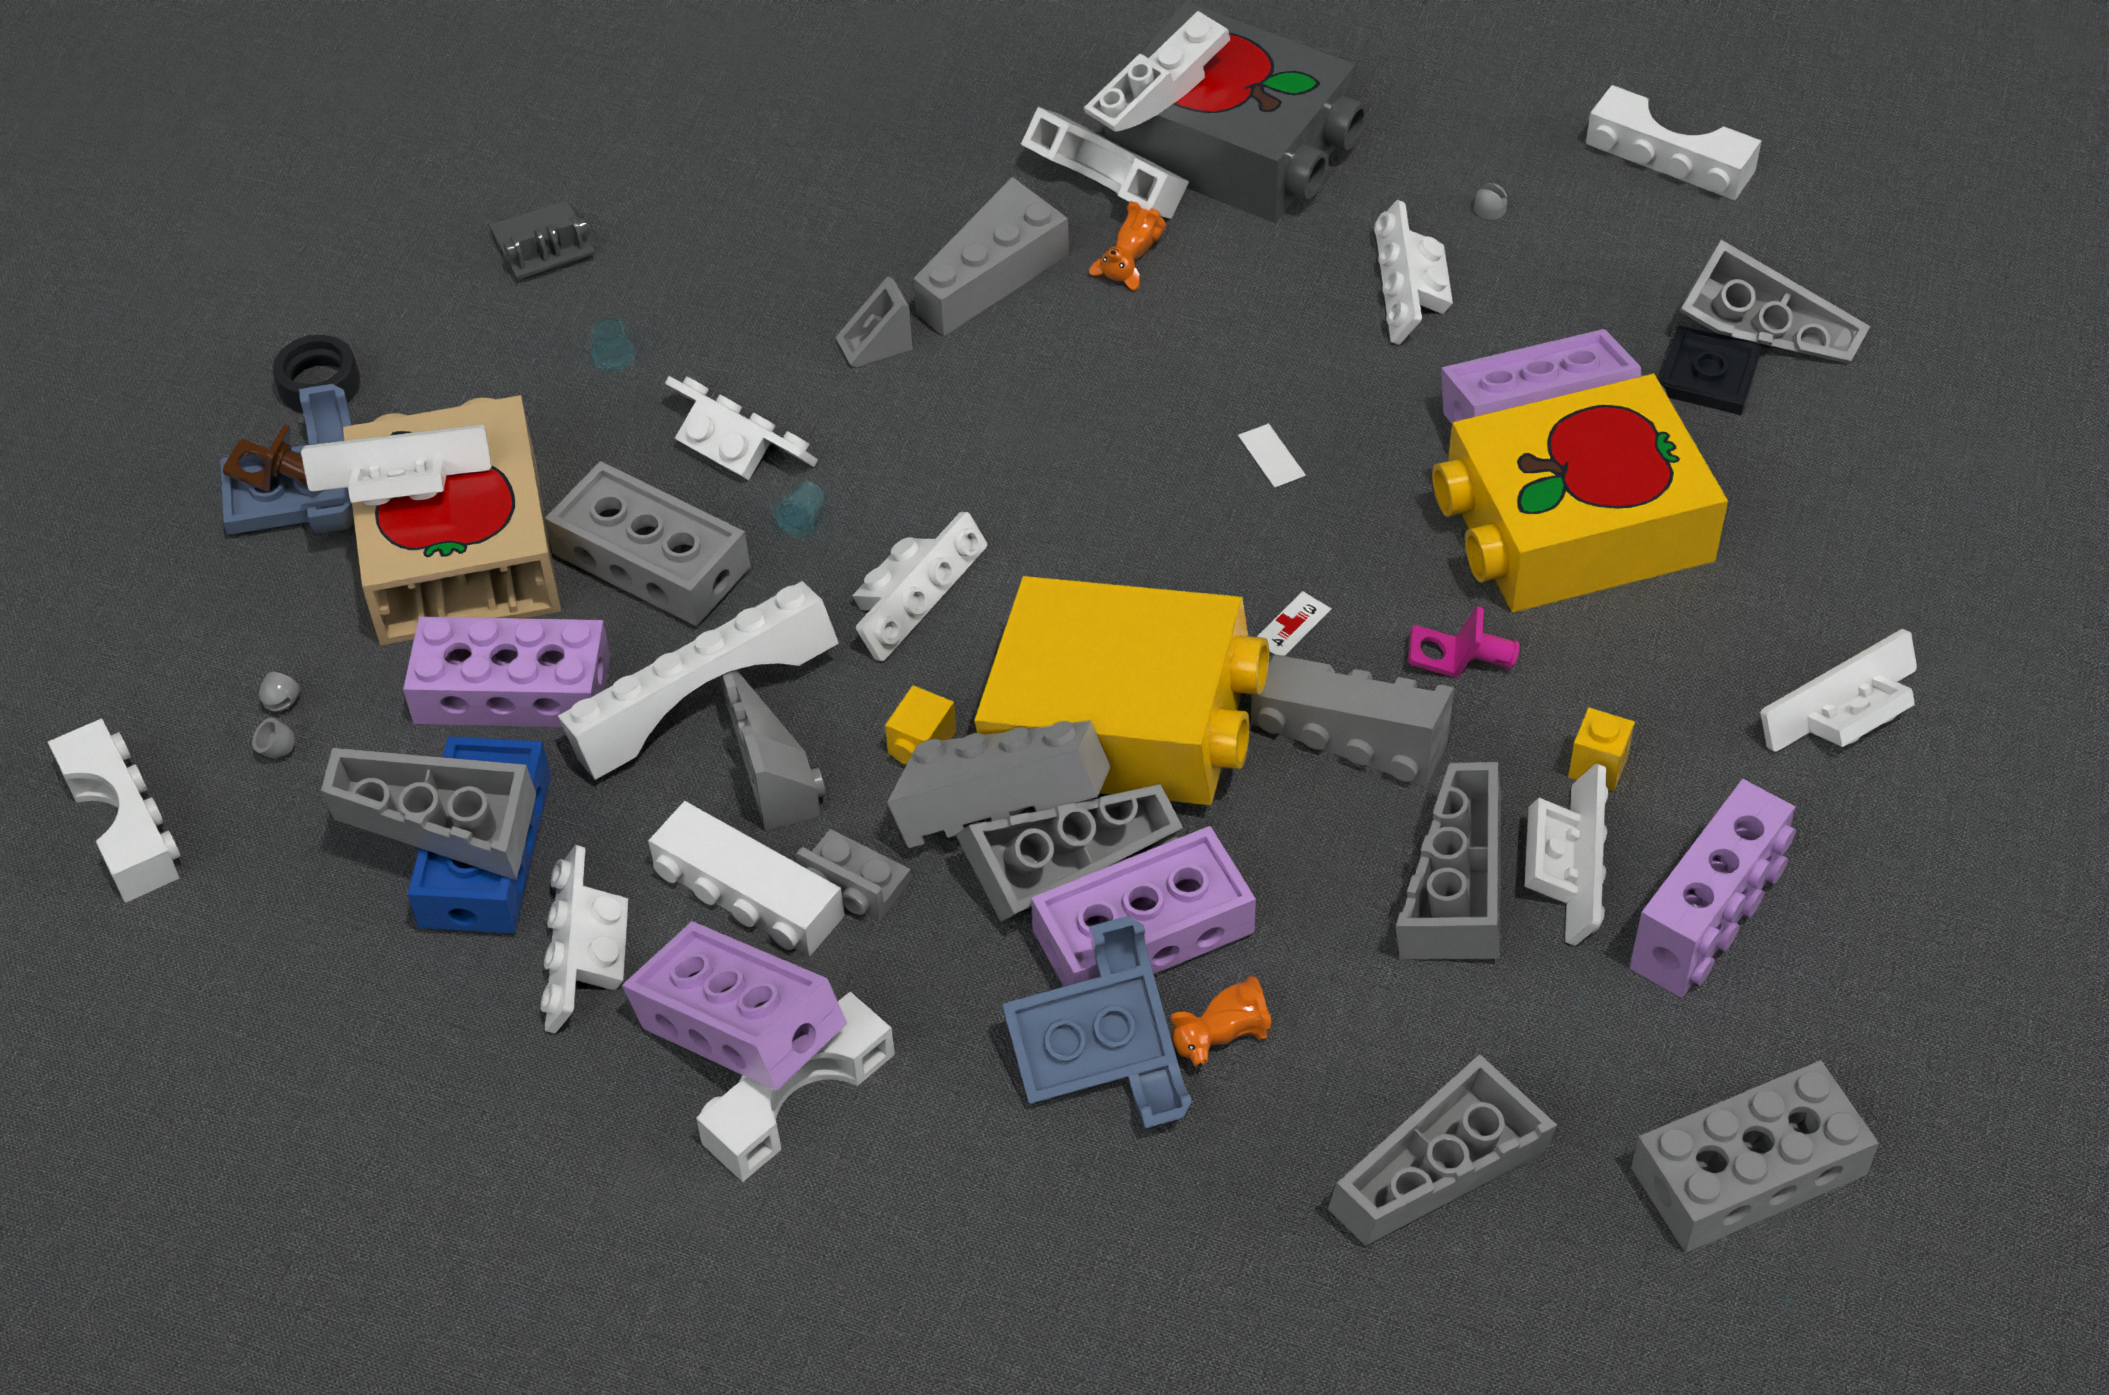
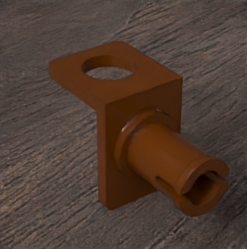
(278, 461)

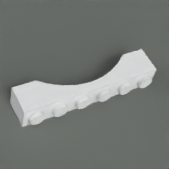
(617, 721)

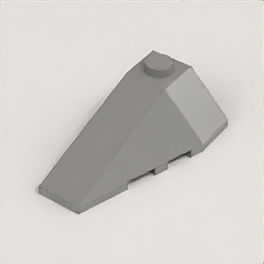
(1759, 305)
(773, 759)

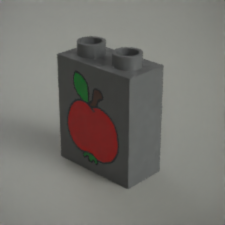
(1255, 122)

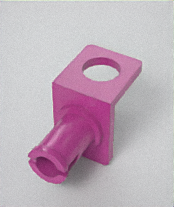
(1460, 649)

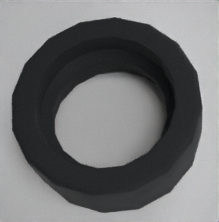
(312, 352)

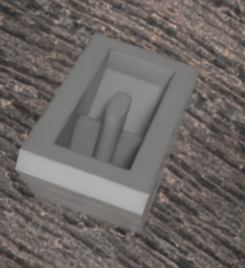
(878, 327)

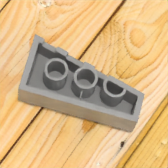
(990, 257)
(1357, 717)
(996, 777)
(436, 803)
(1061, 844)
(1457, 884)
(1442, 1151)

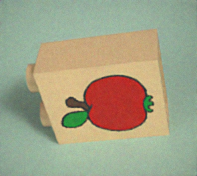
(468, 548)

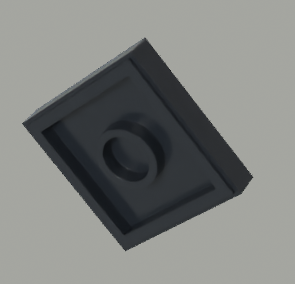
(1710, 370)

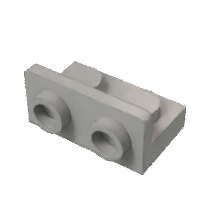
(866, 878)

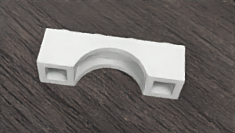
(1713, 161)
(1104, 162)
(132, 845)
(742, 1122)

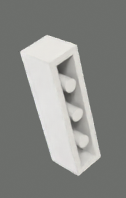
(746, 879)

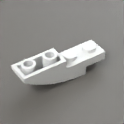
(1157, 82)

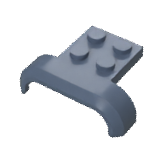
(290, 500)
(1102, 1030)

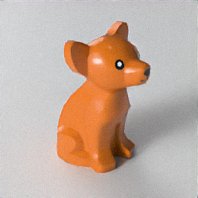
(1133, 240)
(1231, 1014)

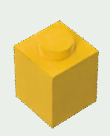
(919, 719)
(1603, 741)

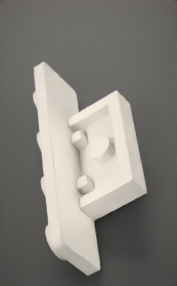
(1411, 272)
(728, 437)
(396, 464)
(913, 582)
(1847, 697)
(1567, 853)
(585, 939)

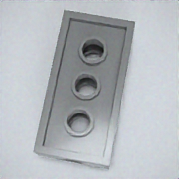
(648, 543)
(1753, 1155)

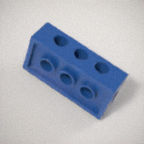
(466, 897)

